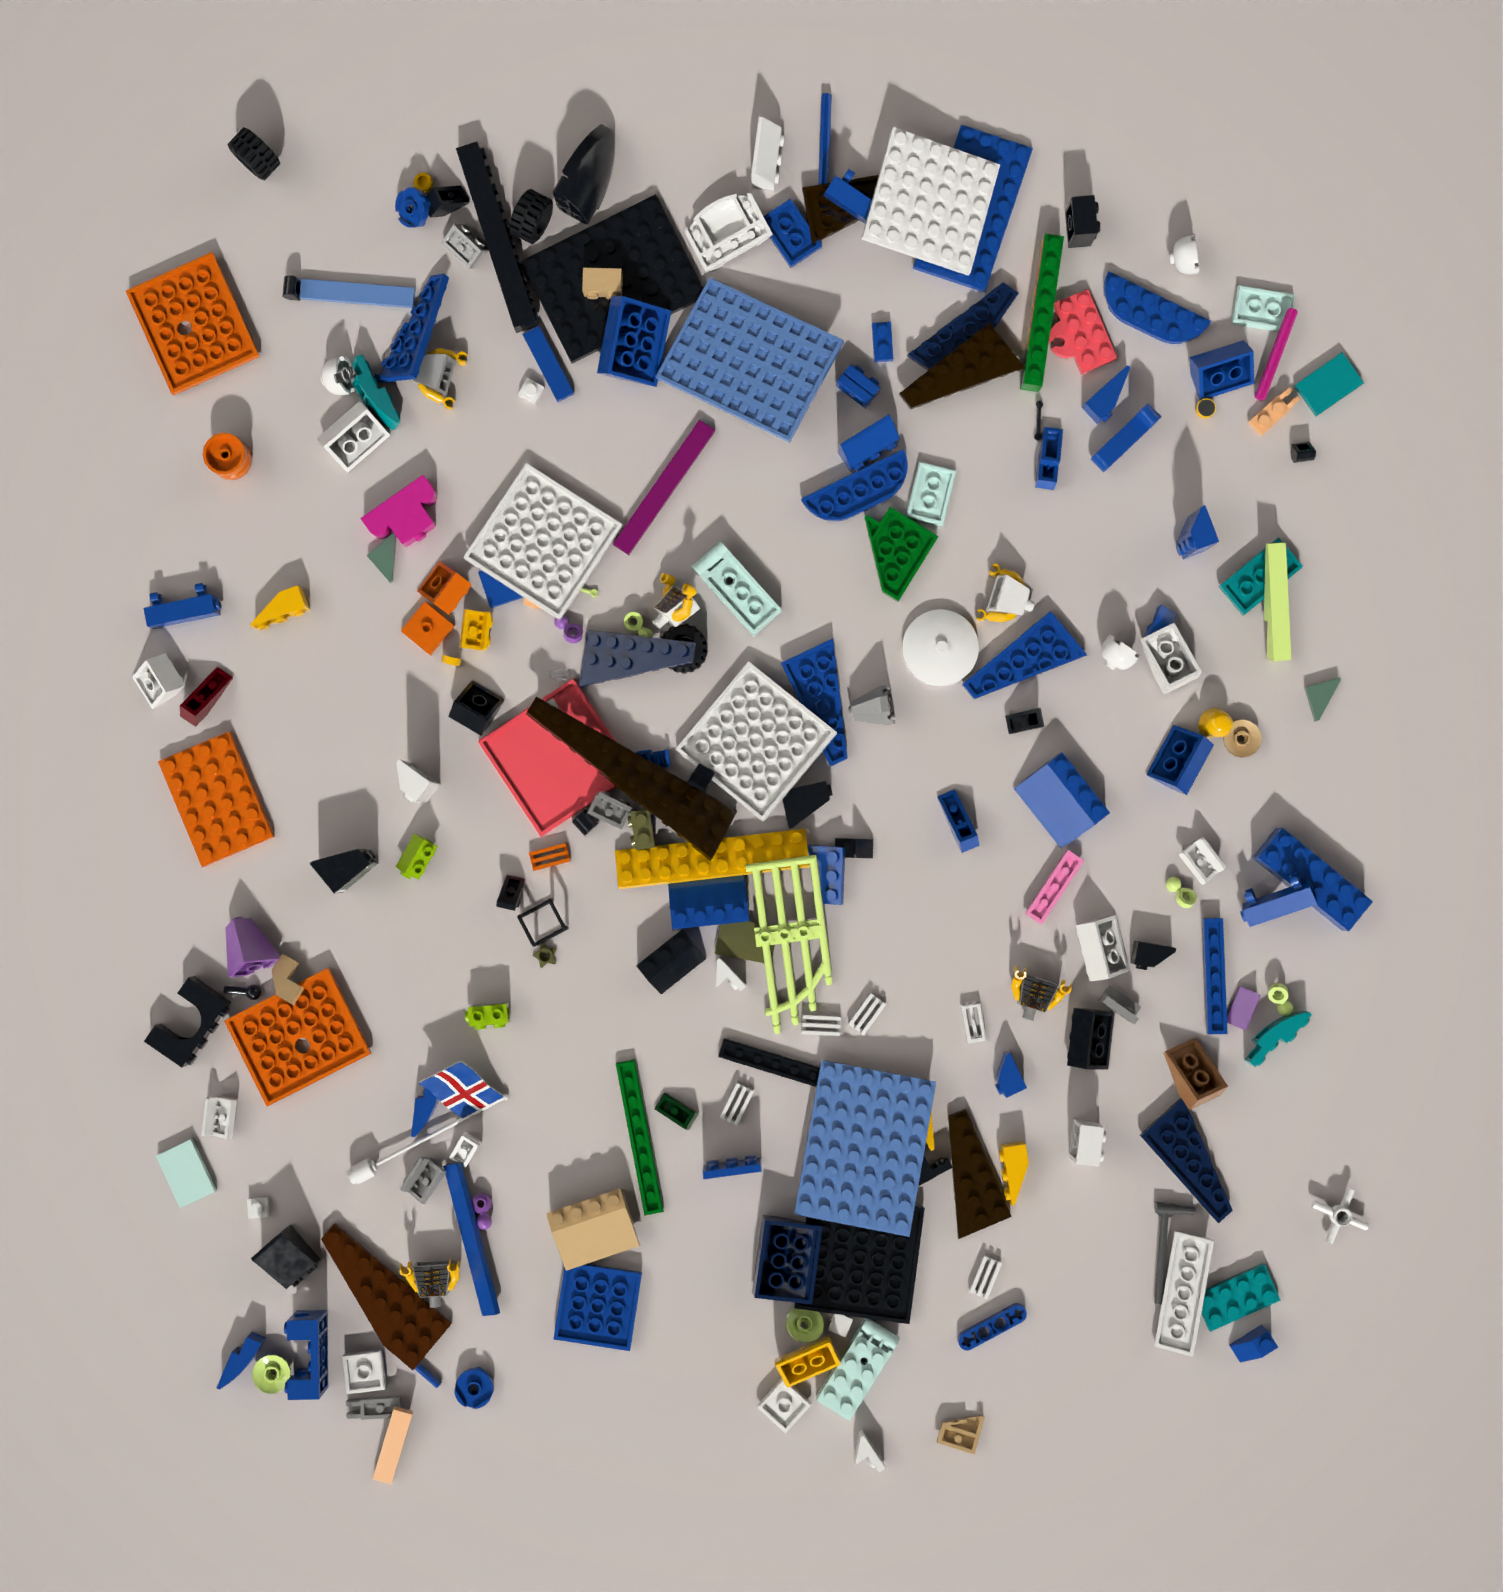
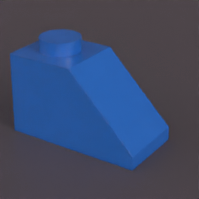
(1008, 1077)
(1254, 1345)

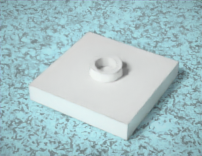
(364, 1371)
(784, 1405)

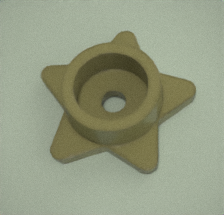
(540, 955)

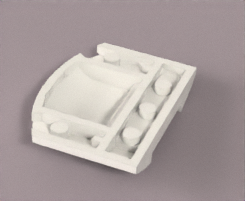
(727, 230)

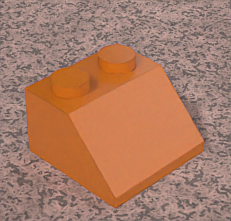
(444, 587)

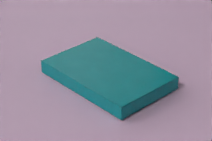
(1329, 384)

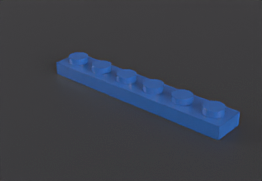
(1214, 976)

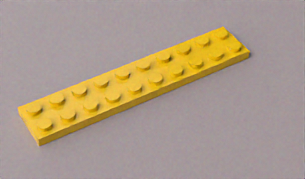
(684, 863)

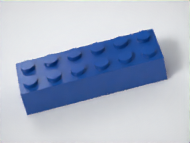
(1336, 896)

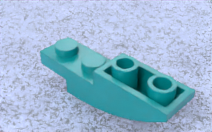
(375, 399)
(1281, 1029)

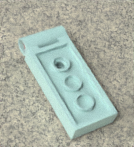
(744, 596)
(853, 1378)

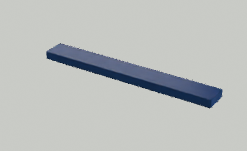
(471, 1239)

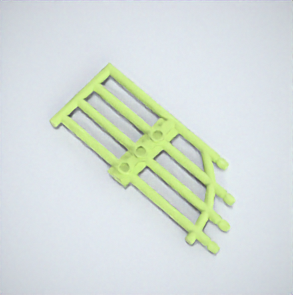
(791, 932)

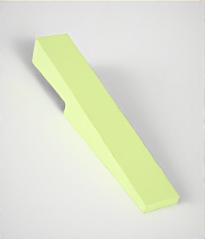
(1277, 603)

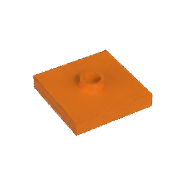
(427, 628)

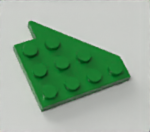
(898, 550)

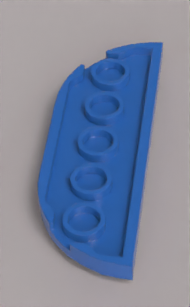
(1151, 312)
(859, 490)

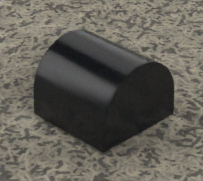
(291, 288)
(1302, 452)
(585, 822)

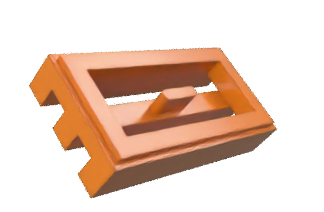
(565, 852)

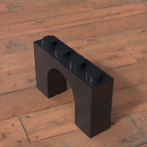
(211, 1008)

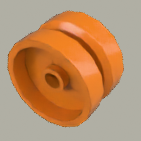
(227, 456)

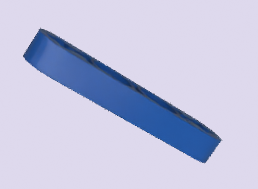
(990, 1324)

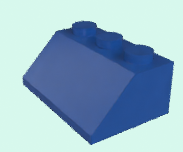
(1222, 369)
(869, 444)
(1197, 534)
(1180, 759)

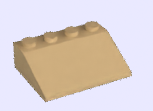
(593, 1229)

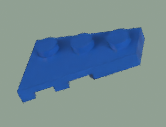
(831, 872)

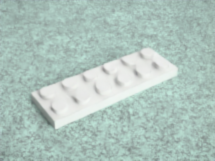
(1184, 1293)

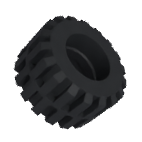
(253, 153)
(531, 216)
(695, 636)

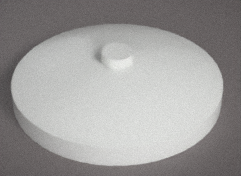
(940, 647)

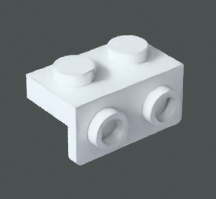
(1202, 860)
(219, 1117)

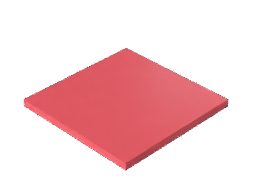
(542, 771)

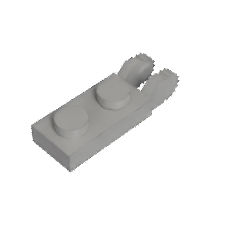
(373, 1407)

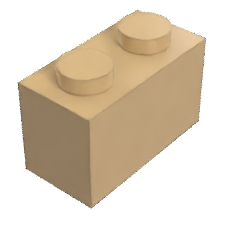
(602, 282)

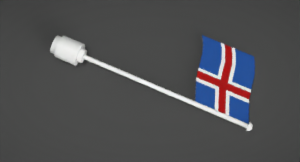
(459, 1091)

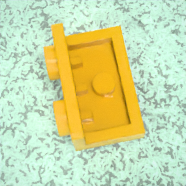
(476, 630)

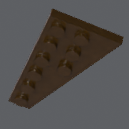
(825, 216)
(970, 365)
(974, 1184)

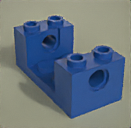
(310, 1382)

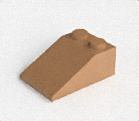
(1194, 1074)

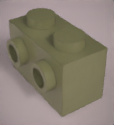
(643, 830)

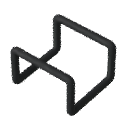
(549, 901)

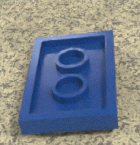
(791, 233)
(732, 1167)

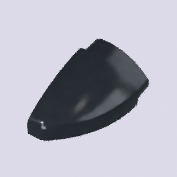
(587, 175)

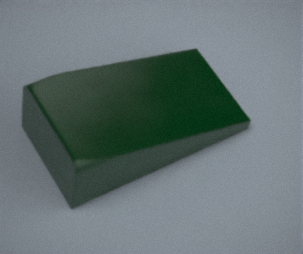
(676, 1111)

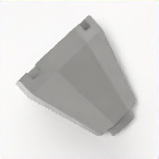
(874, 707)

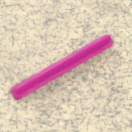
(1276, 354)

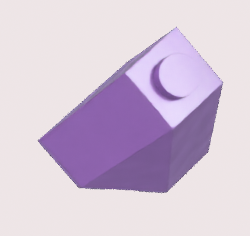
(247, 948)

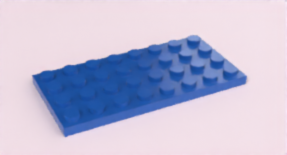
(1013, 164)

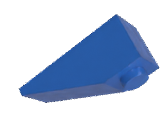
(1105, 400)
(958, 821)

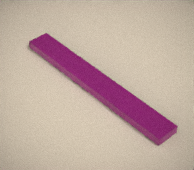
(664, 487)

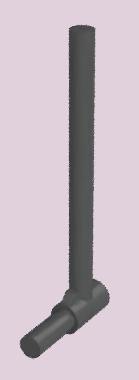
(1165, 1211)

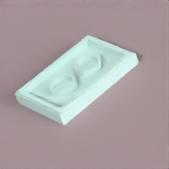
(1261, 308)
(930, 494)
(186, 1173)

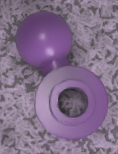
(569, 629)
(484, 1221)

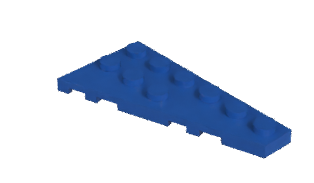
(414, 336)
(1034, 652)
(817, 688)

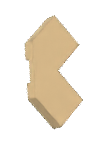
(281, 974)

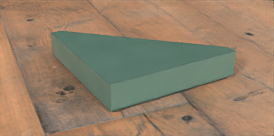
(384, 557)
(1320, 695)

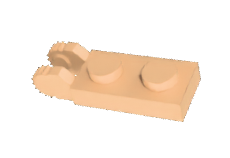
(1272, 413)

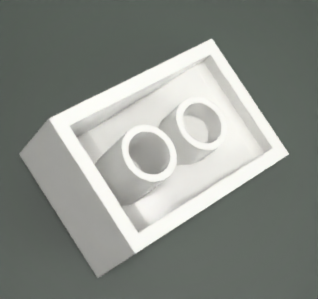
(1170, 658)

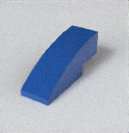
(1049, 458)
(423, 1111)
(241, 1358)

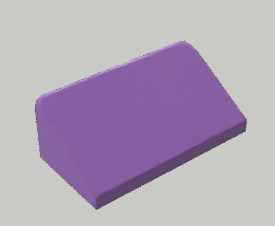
(1242, 1008)

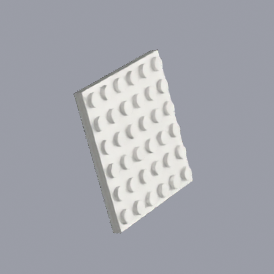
(930, 201)
(543, 541)
(756, 741)

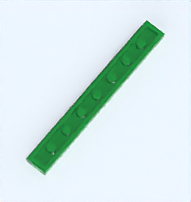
(639, 1137)

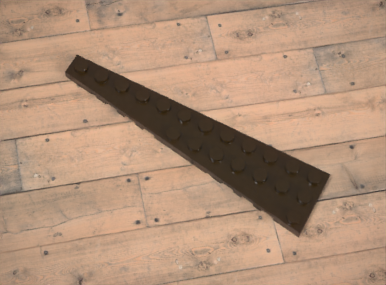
(679, 805)

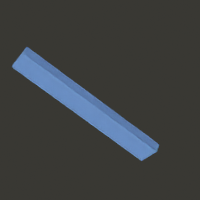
(357, 293)

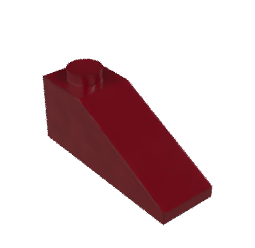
(205, 696)

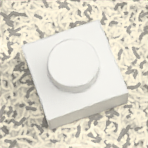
(531, 391)
(258, 1207)

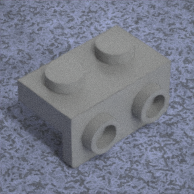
(610, 809)
(423, 1179)

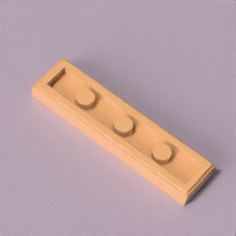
(393, 1445)

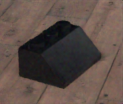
(671, 962)
(1090, 1038)

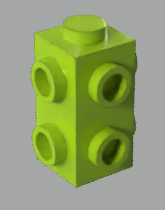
(416, 857)
(488, 1014)

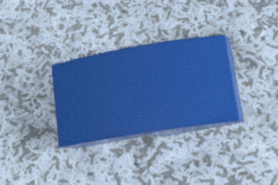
(1162, 618)

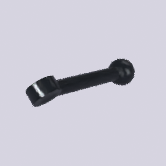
(1039, 404)

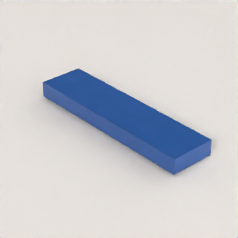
(548, 364)

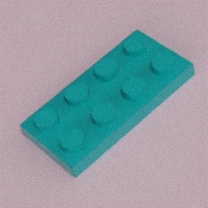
(1247, 585)
(1238, 1297)

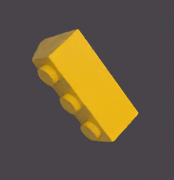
(807, 1361)

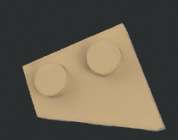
(961, 1433)

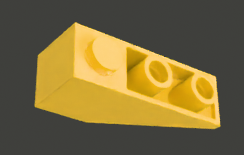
(283, 605)
(1015, 1164)

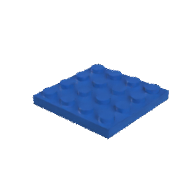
(598, 1306)

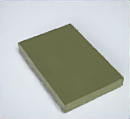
(739, 941)

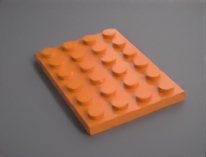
(216, 799)

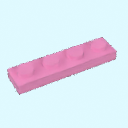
(1054, 886)

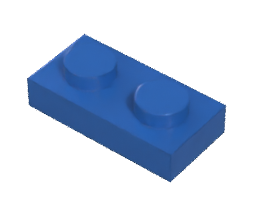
(882, 342)

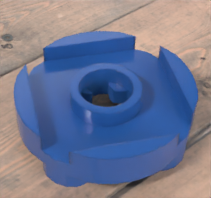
(421, 207)
(463, 1385)

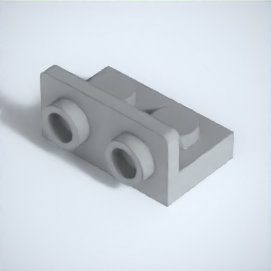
(464, 245)
(1120, 1004)

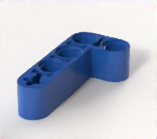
(1126, 437)

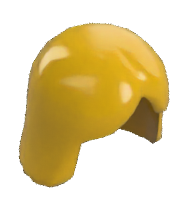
(1215, 723)

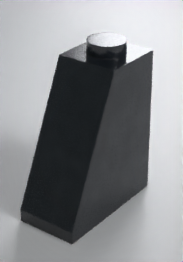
(805, 800)

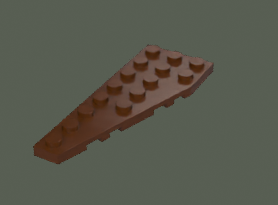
(393, 1308)

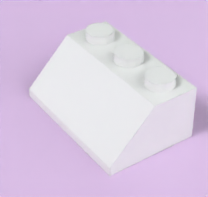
(766, 155)
(353, 436)
(415, 783)
(1102, 948)

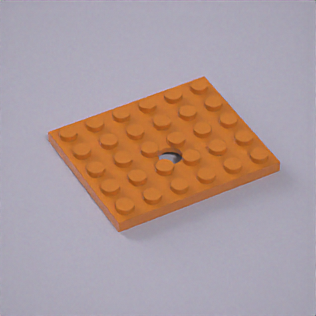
(203, 298)
(271, 1028)

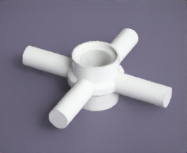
(1345, 1220)

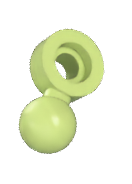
(645, 632)
(1174, 885)
(1284, 1007)

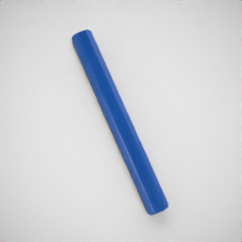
(825, 129)

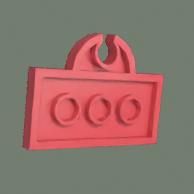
(1081, 333)

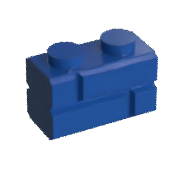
(858, 386)

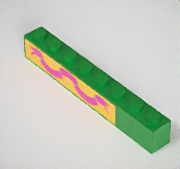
(1042, 312)

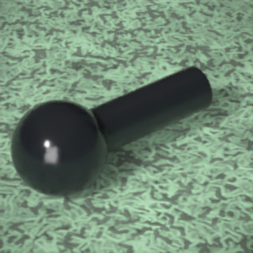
(252, 992)

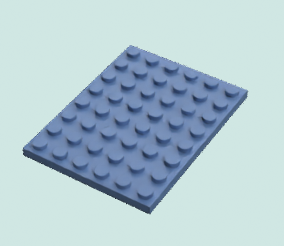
(749, 359)
(865, 1148)

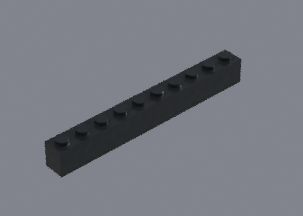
(496, 236)

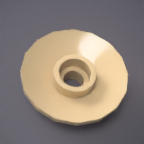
(1251, 739)

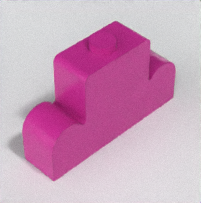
(404, 513)

